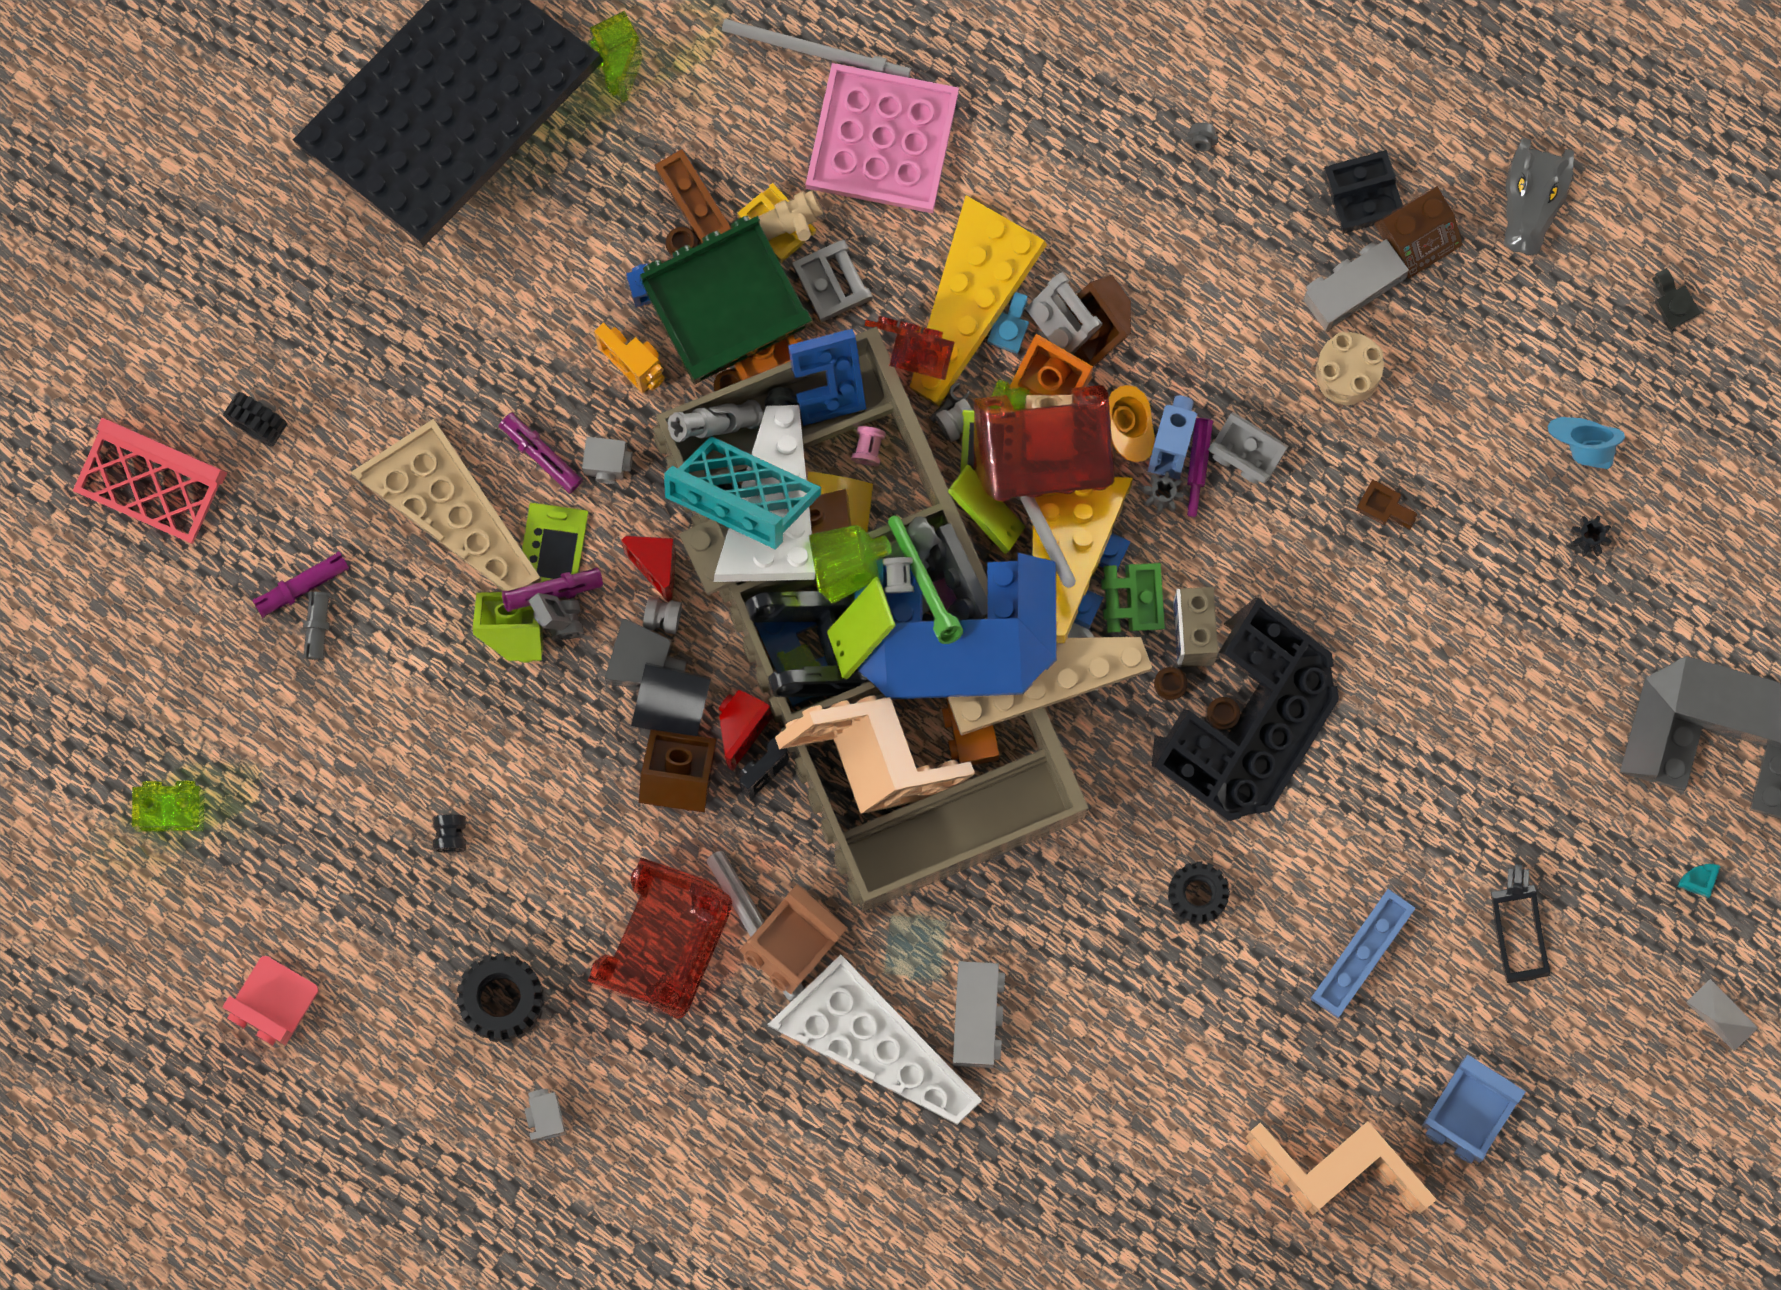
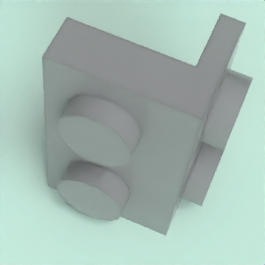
(1247, 449)

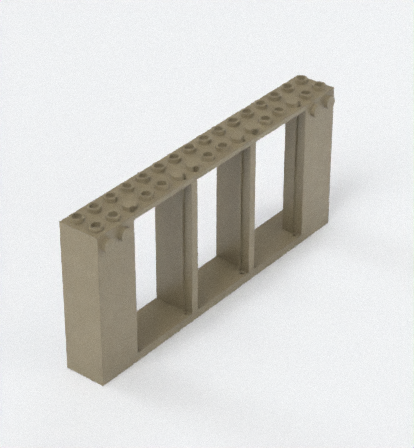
(957, 824)

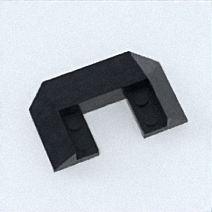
(1275, 729)

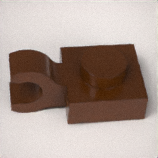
(1382, 504)

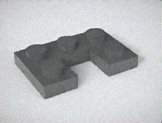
(951, 562)

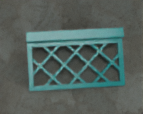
(728, 506)

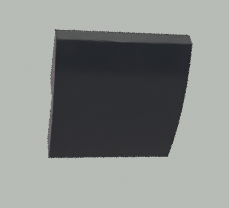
(1363, 190)
(670, 700)

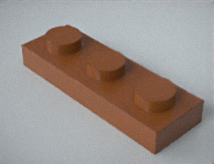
(691, 195)

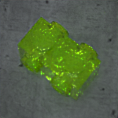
(167, 809)

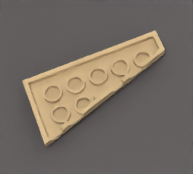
(437, 493)
(1079, 669)

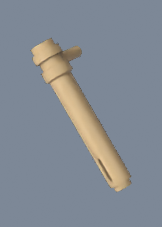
(792, 216)

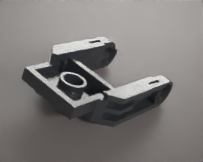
(805, 607)

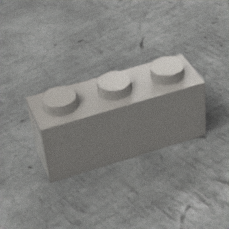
(1355, 284)
(977, 1014)

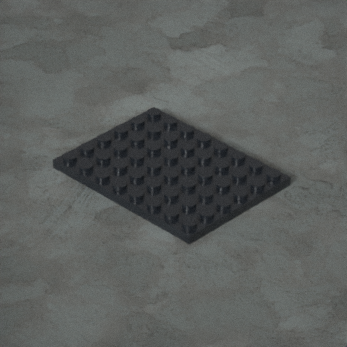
(446, 107)

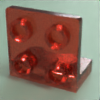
(916, 351)

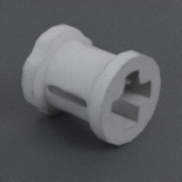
(898, 575)

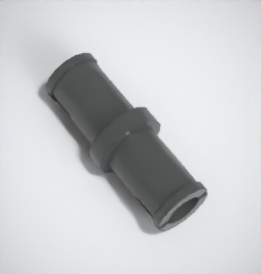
(316, 625)

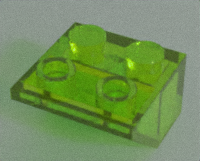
(621, 52)

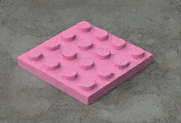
(882, 138)

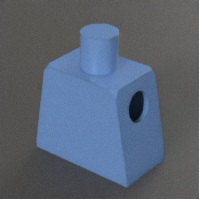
(1173, 438)

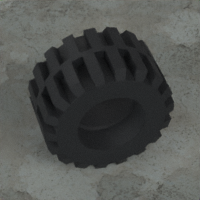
(521, 1018)

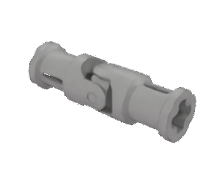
(715, 420)

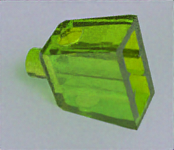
(846, 560)

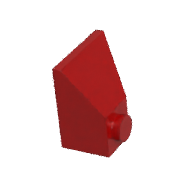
(741, 724)

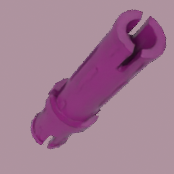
(513, 426)
(566, 585)
(297, 586)

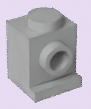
(544, 1115)

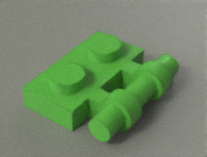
(1143, 597)

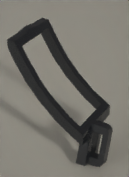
(1517, 893)

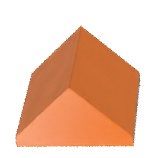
(1051, 370)

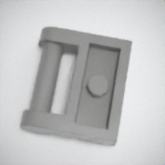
(823, 286)
(1057, 320)

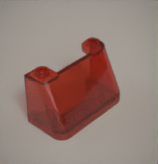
(665, 940)

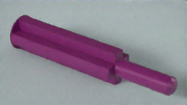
(1198, 462)

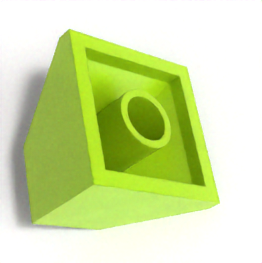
(510, 634)

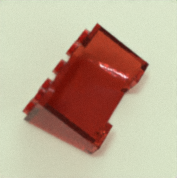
(1044, 446)

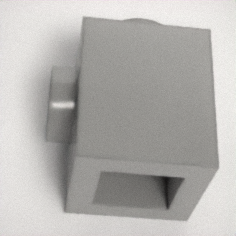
(606, 459)

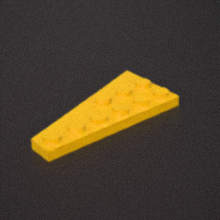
(978, 281)

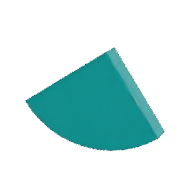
(1700, 879)

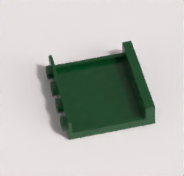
(724, 299)

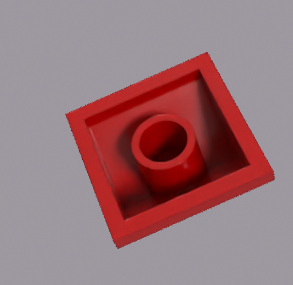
(654, 559)

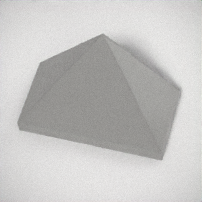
(1722, 1015)

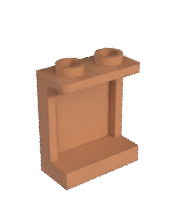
(793, 940)

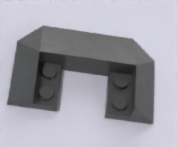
(1708, 697)

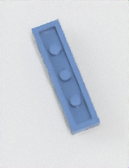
(1362, 953)

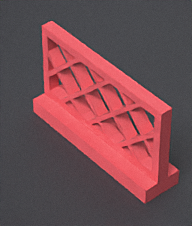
(160, 454)

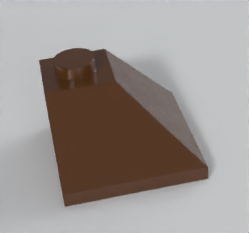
(1113, 308)

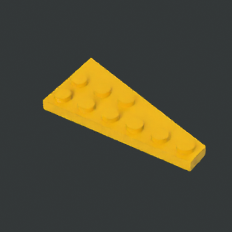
(1082, 530)

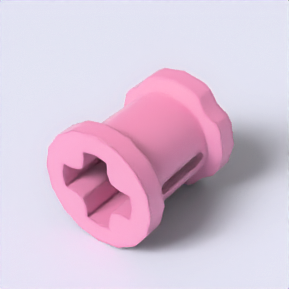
(868, 446)

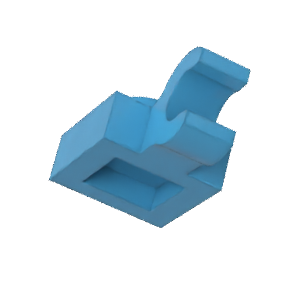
(1010, 328)

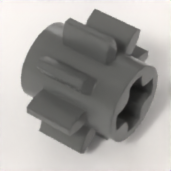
(1161, 501)

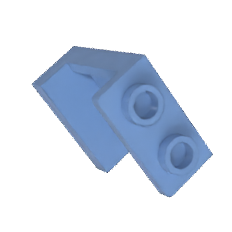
(1472, 1110)

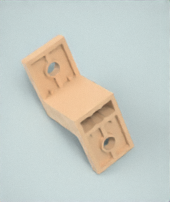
(873, 753)
(1339, 1169)

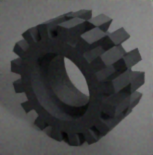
(255, 419)
(1212, 878)

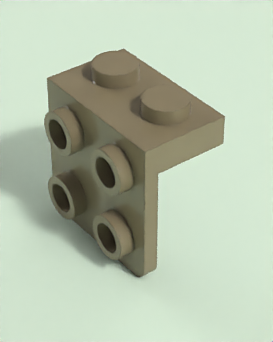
(704, 549)

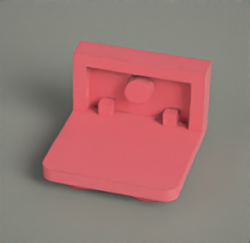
(272, 1001)

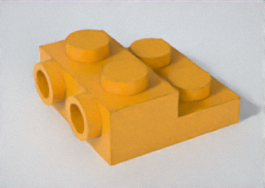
(634, 360)

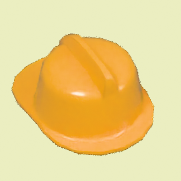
(1131, 423)

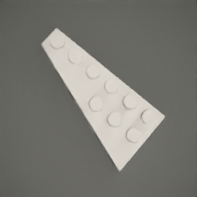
(746, 559)
(860, 1030)

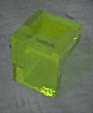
(796, 658)

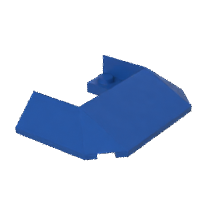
(991, 655)

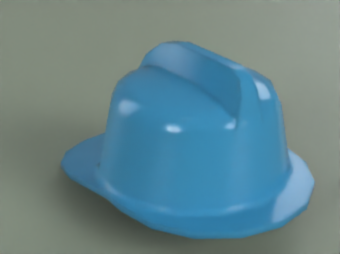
(1588, 441)

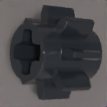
(1589, 544)

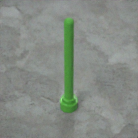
(946, 626)

